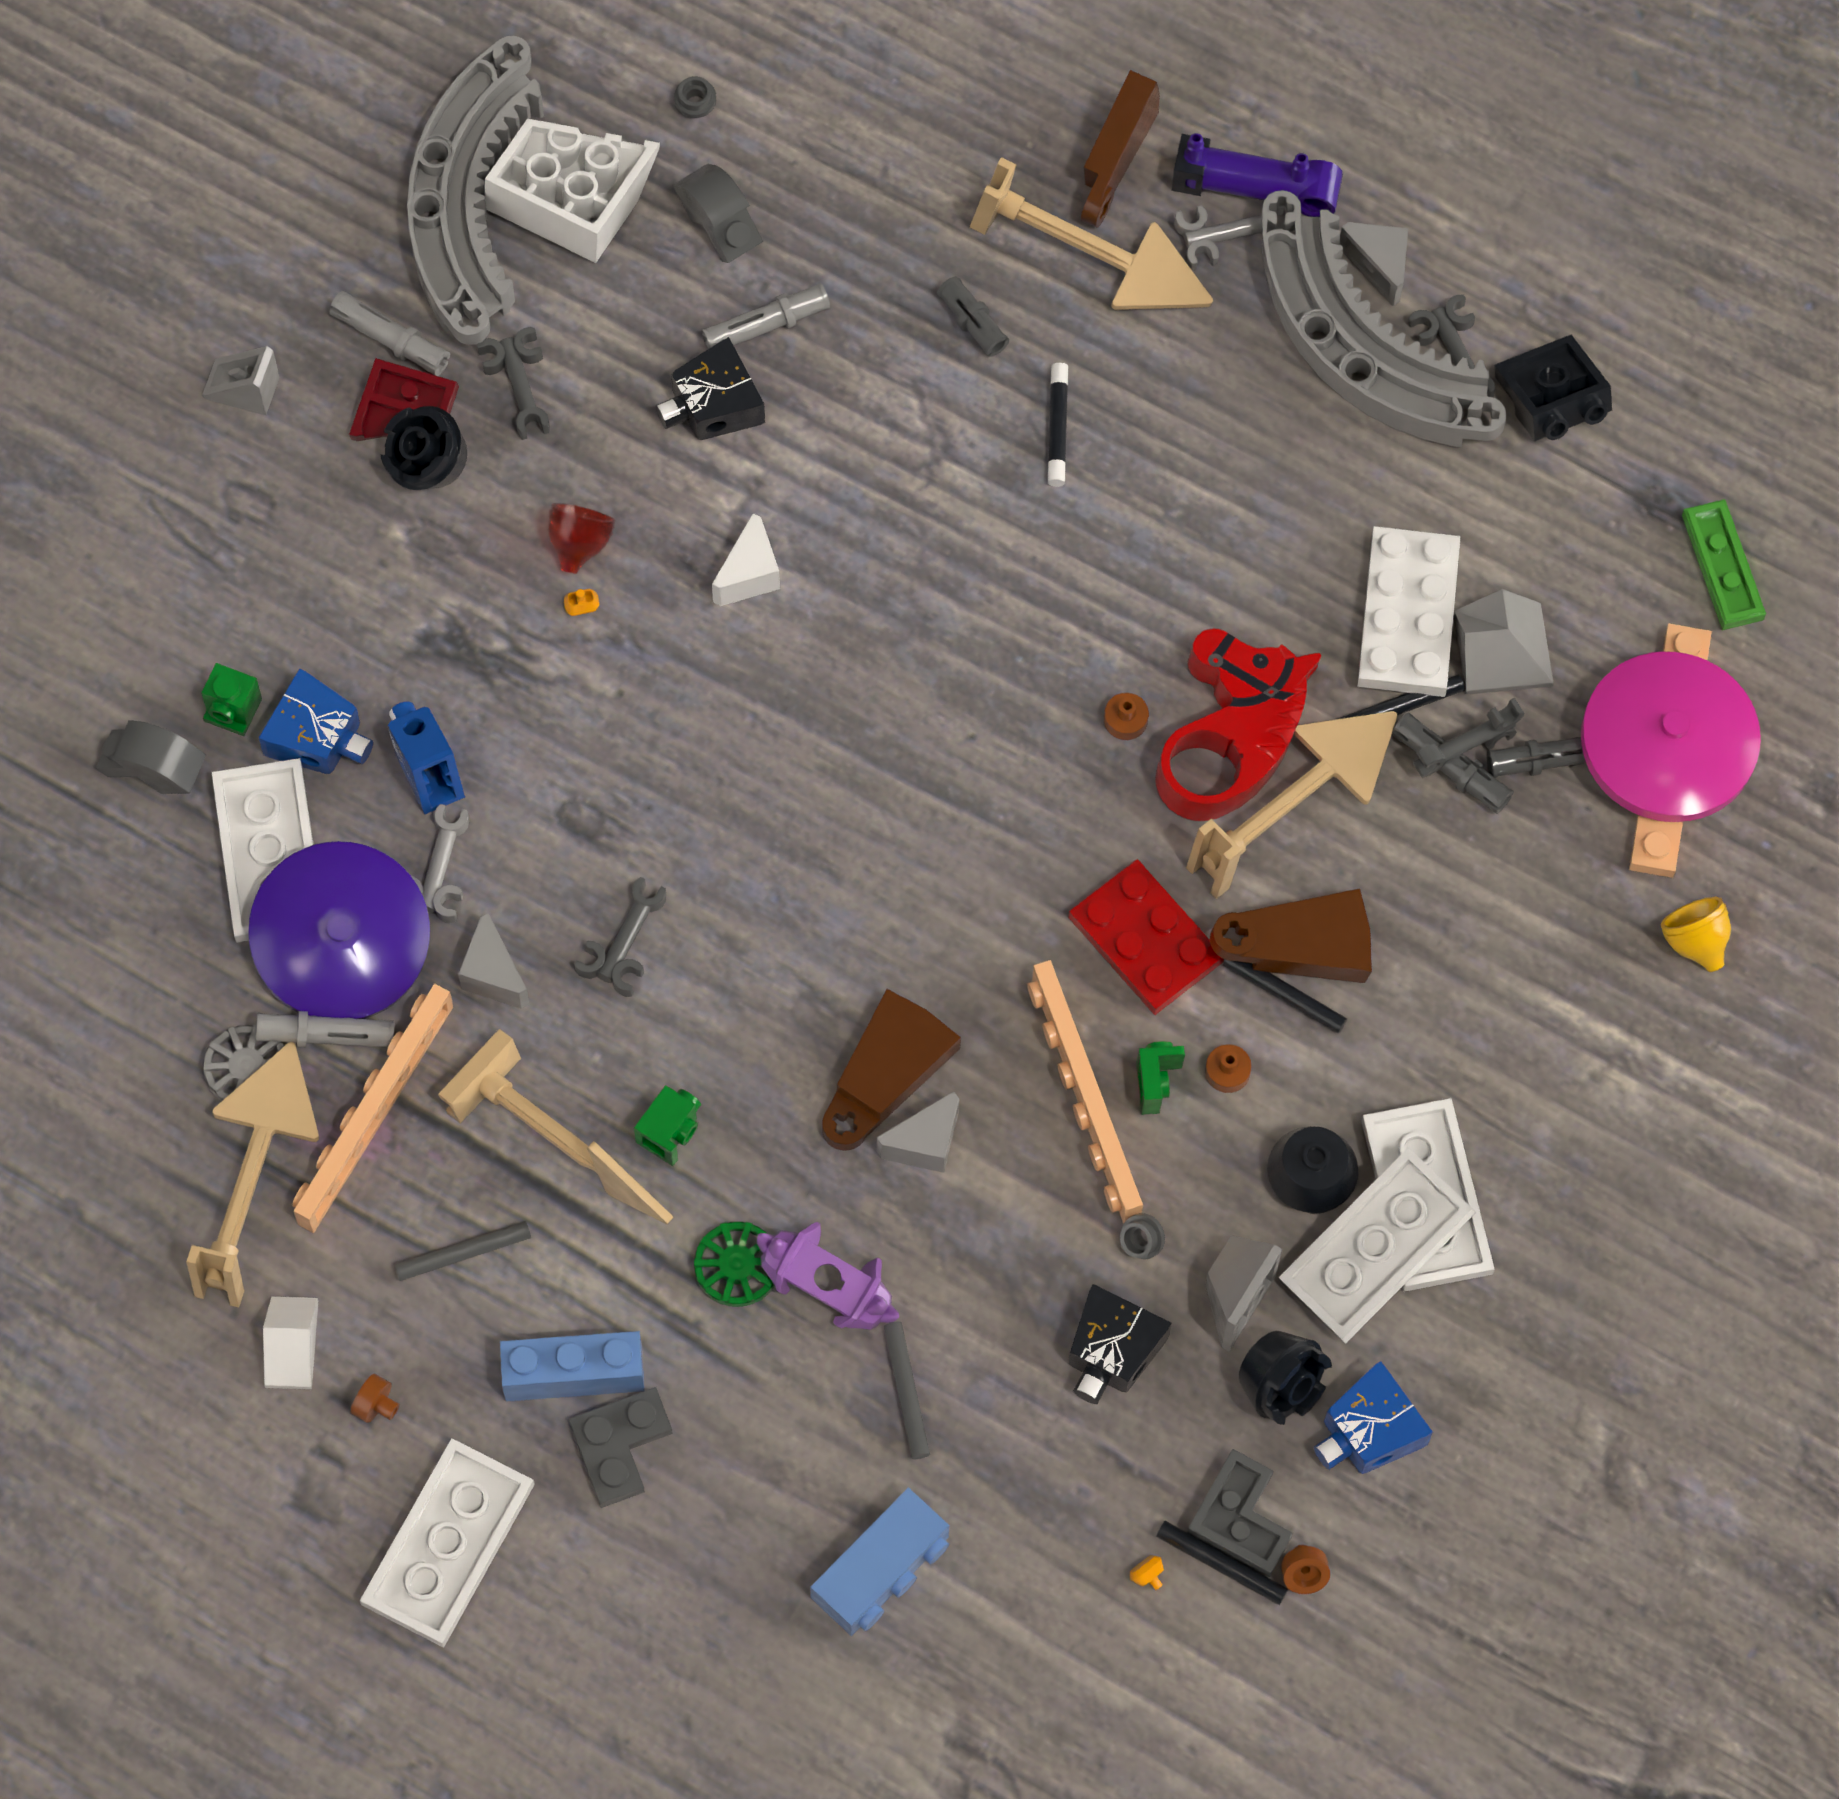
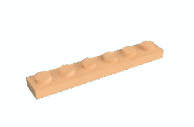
(1655, 841)
(1078, 1074)
(381, 1093)

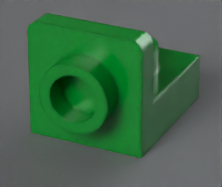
(1152, 1081)

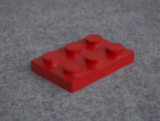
(1145, 936)

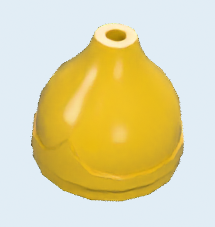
(1699, 931)

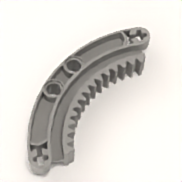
(469, 133)
(1402, 385)

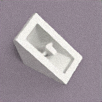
(748, 568)
(290, 1342)

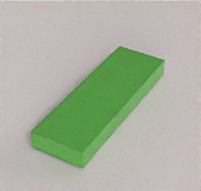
(1723, 564)

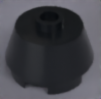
(424, 448)
(1312, 1169)
(1283, 1375)

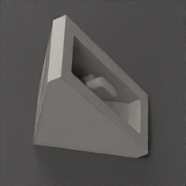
(1378, 254)
(244, 380)
(489, 968)
(924, 1137)

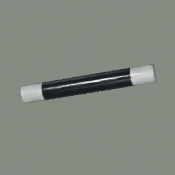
(1057, 424)

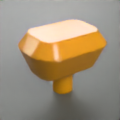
(581, 602)
(1147, 1572)

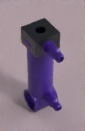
(1252, 176)

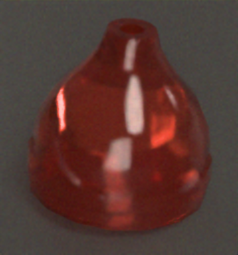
(578, 534)

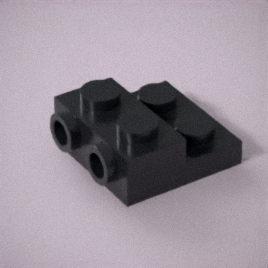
(1555, 388)

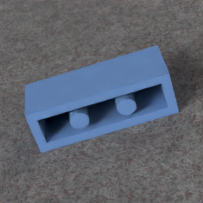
(572, 1366)
(881, 1563)

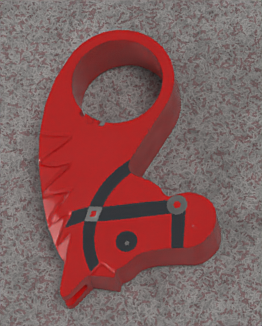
(1261, 707)

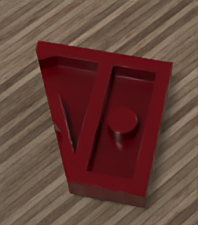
(393, 390)

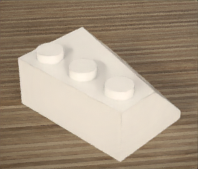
(569, 184)

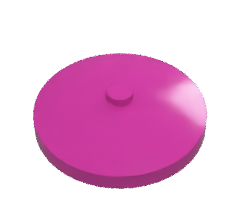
(1670, 736)

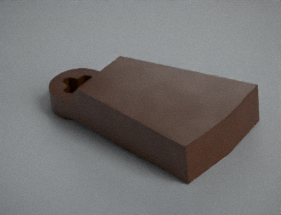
(1118, 143)
(1302, 938)
(889, 1064)

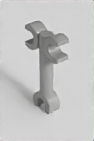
(1202, 239)
(432, 889)

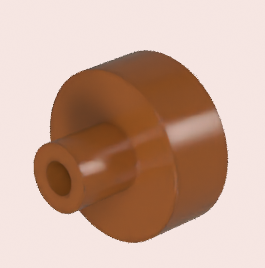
(1126, 716)
(1228, 1068)
(374, 1399)
(1305, 1569)

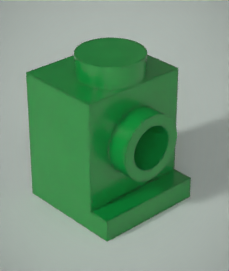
(230, 699)
(668, 1123)

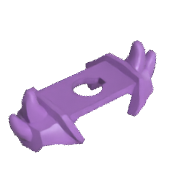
(797, 1256)

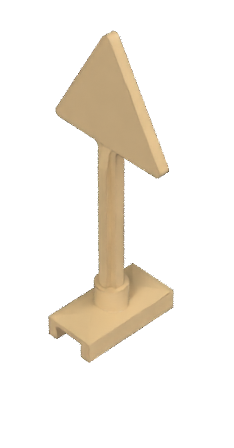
(1154, 275)
(1346, 750)
(485, 1079)
(271, 1103)

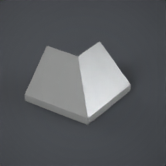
(1502, 644)
(1239, 1283)

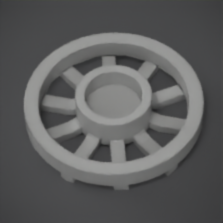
(241, 1062)

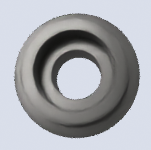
(693, 87)
(1135, 1244)

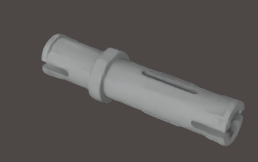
(780, 313)
(379, 327)
(323, 1030)

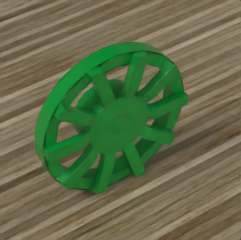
(735, 1265)

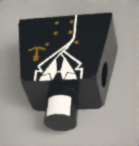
(713, 394)
(1114, 1343)

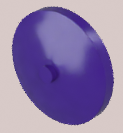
(339, 931)

